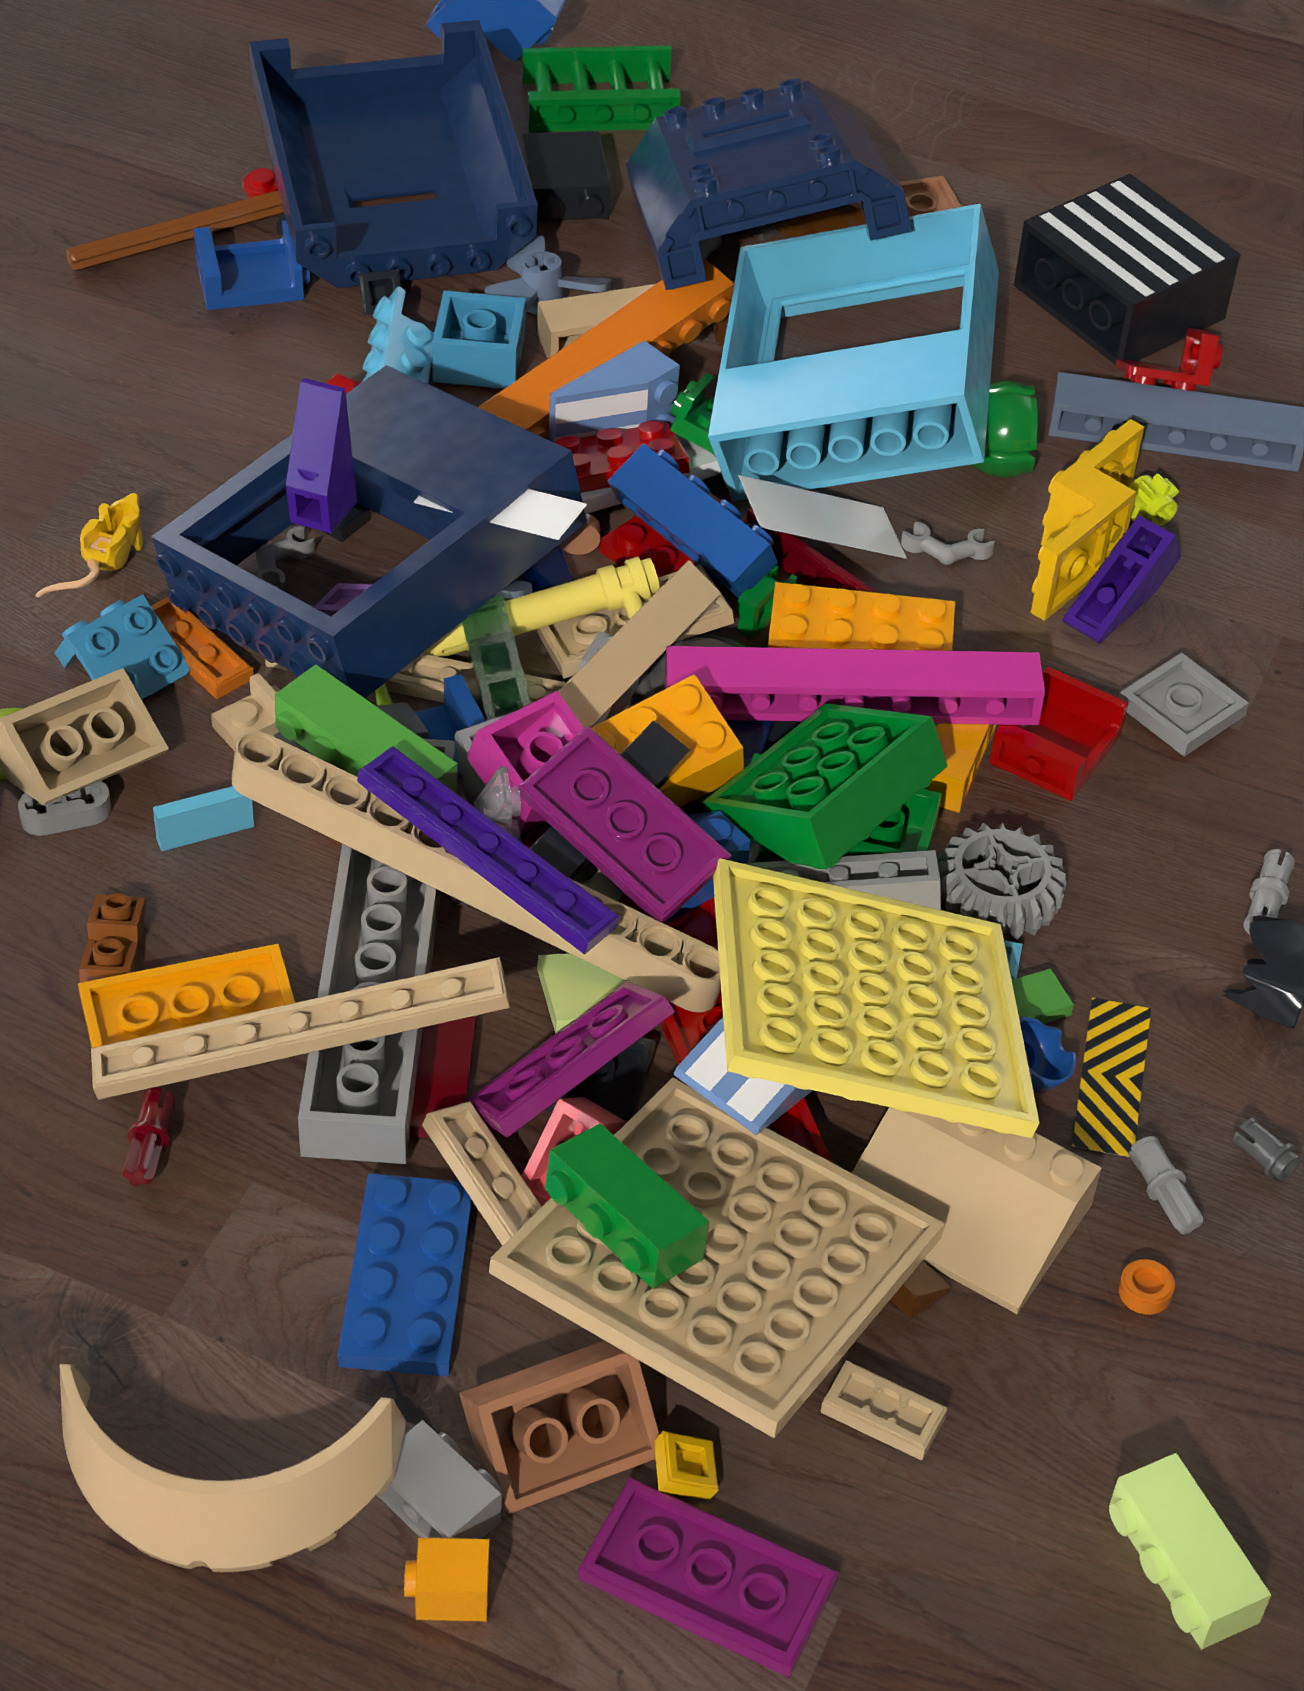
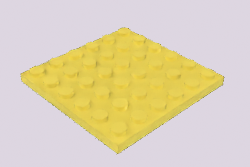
(870, 999)

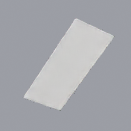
(821, 517)

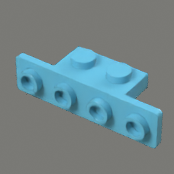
(398, 341)

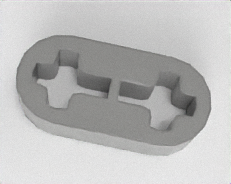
(66, 812)

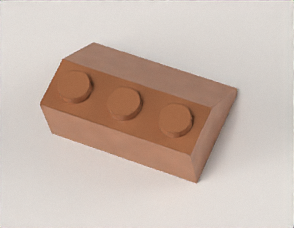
(562, 1424)

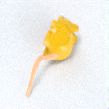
(107, 541)

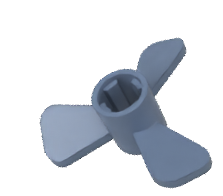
(542, 277)

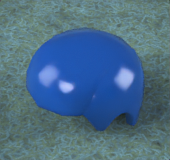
(1046, 1058)

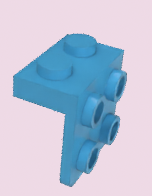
(126, 638)

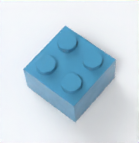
(478, 339)

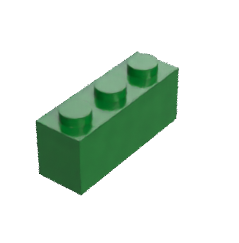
(626, 1205)

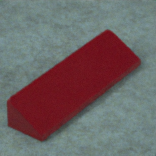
(808, 564)

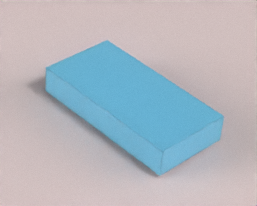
(202, 817)

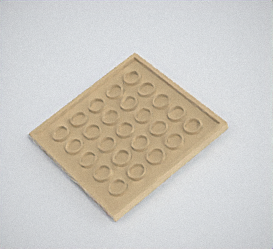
(786, 1274)

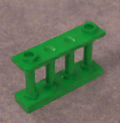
(597, 109)

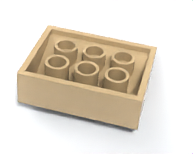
(1001, 1198)

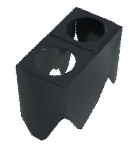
(1278, 976)

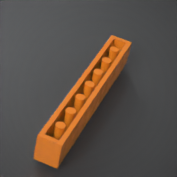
(656, 316)

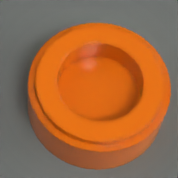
(1146, 1286)

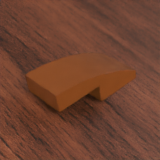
(113, 936)

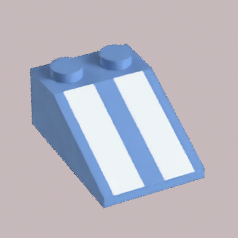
(617, 394)
(747, 1100)

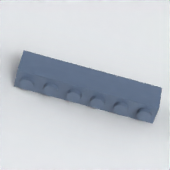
(1180, 421)

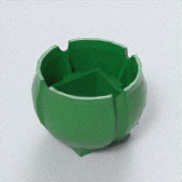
(1010, 431)

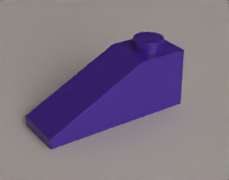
(1124, 580)

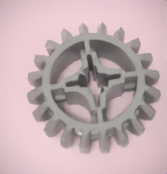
(1002, 879)

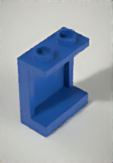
(248, 271)

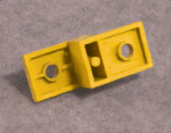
(1085, 518)

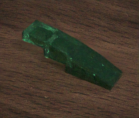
(495, 660)

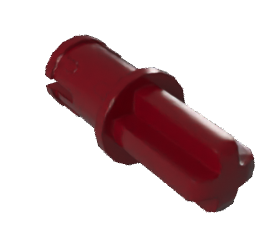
(148, 1137)

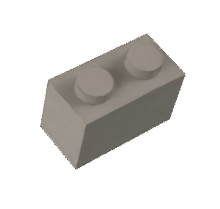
(440, 1490)

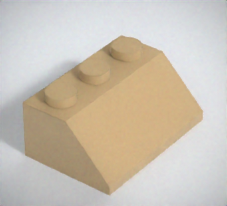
(78, 738)

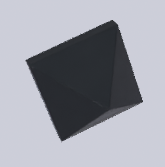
(375, 286)

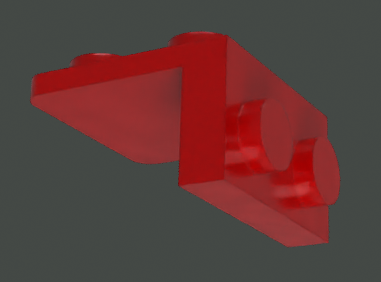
(1199, 358)

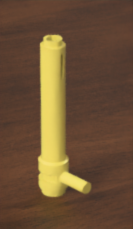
(607, 589)

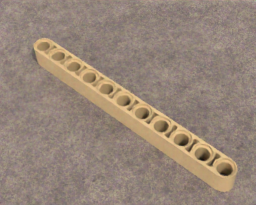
(344, 810)

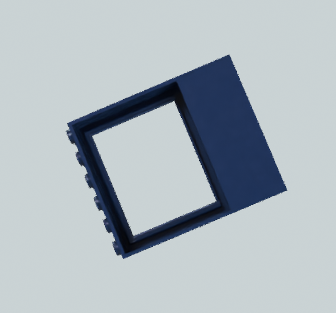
(403, 446)

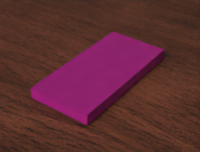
(623, 824)
(569, 1057)
(708, 1576)

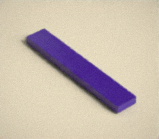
(488, 850)

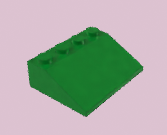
(831, 782)

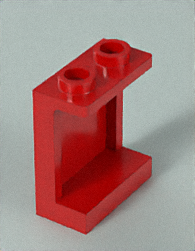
(1069, 743)

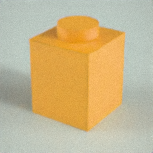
(449, 1579)

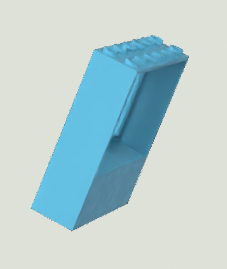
(867, 406)

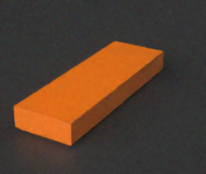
(208, 657)

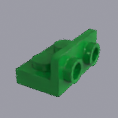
(694, 413)

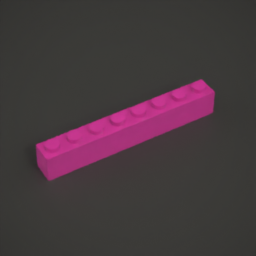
(798, 681)

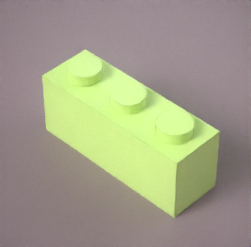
(1188, 1551)

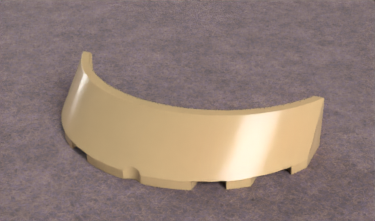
(229, 1521)

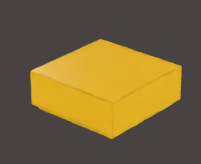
(686, 1465)

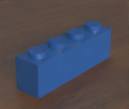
(693, 520)

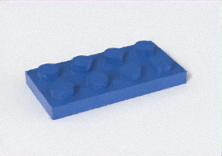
(406, 1276)

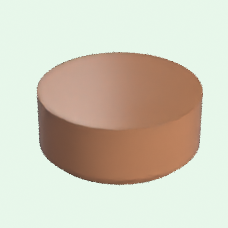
(584, 539)

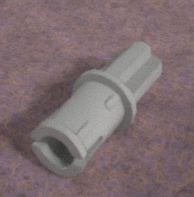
(1166, 1184)

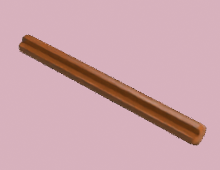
(174, 231)

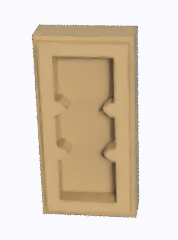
(884, 1410)

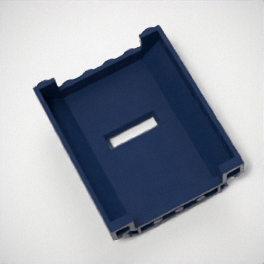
(394, 134)
(754, 166)

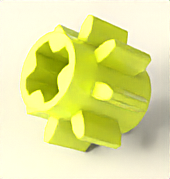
(1154, 499)

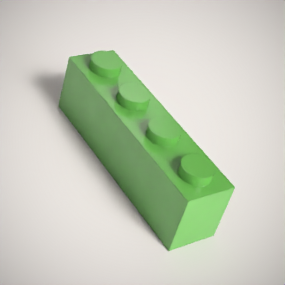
(348, 728)

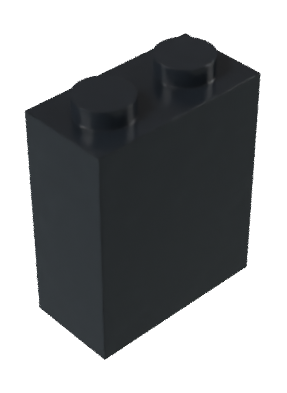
(567, 175)

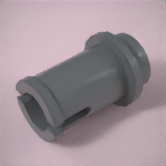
(1276, 1157)

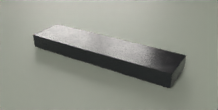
(655, 756)

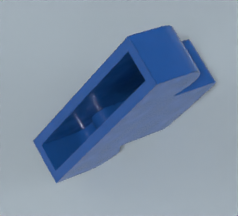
(505, 23)

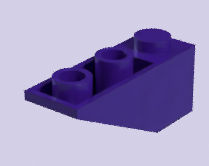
(321, 458)

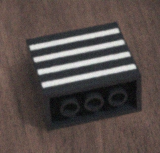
(1125, 269)

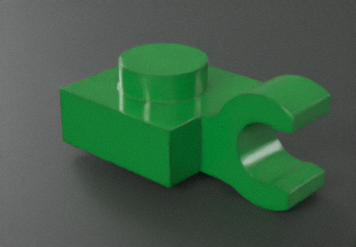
(757, 603)

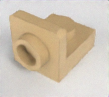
(249, 714)

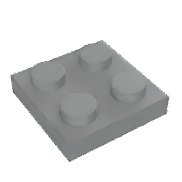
(1183, 704)

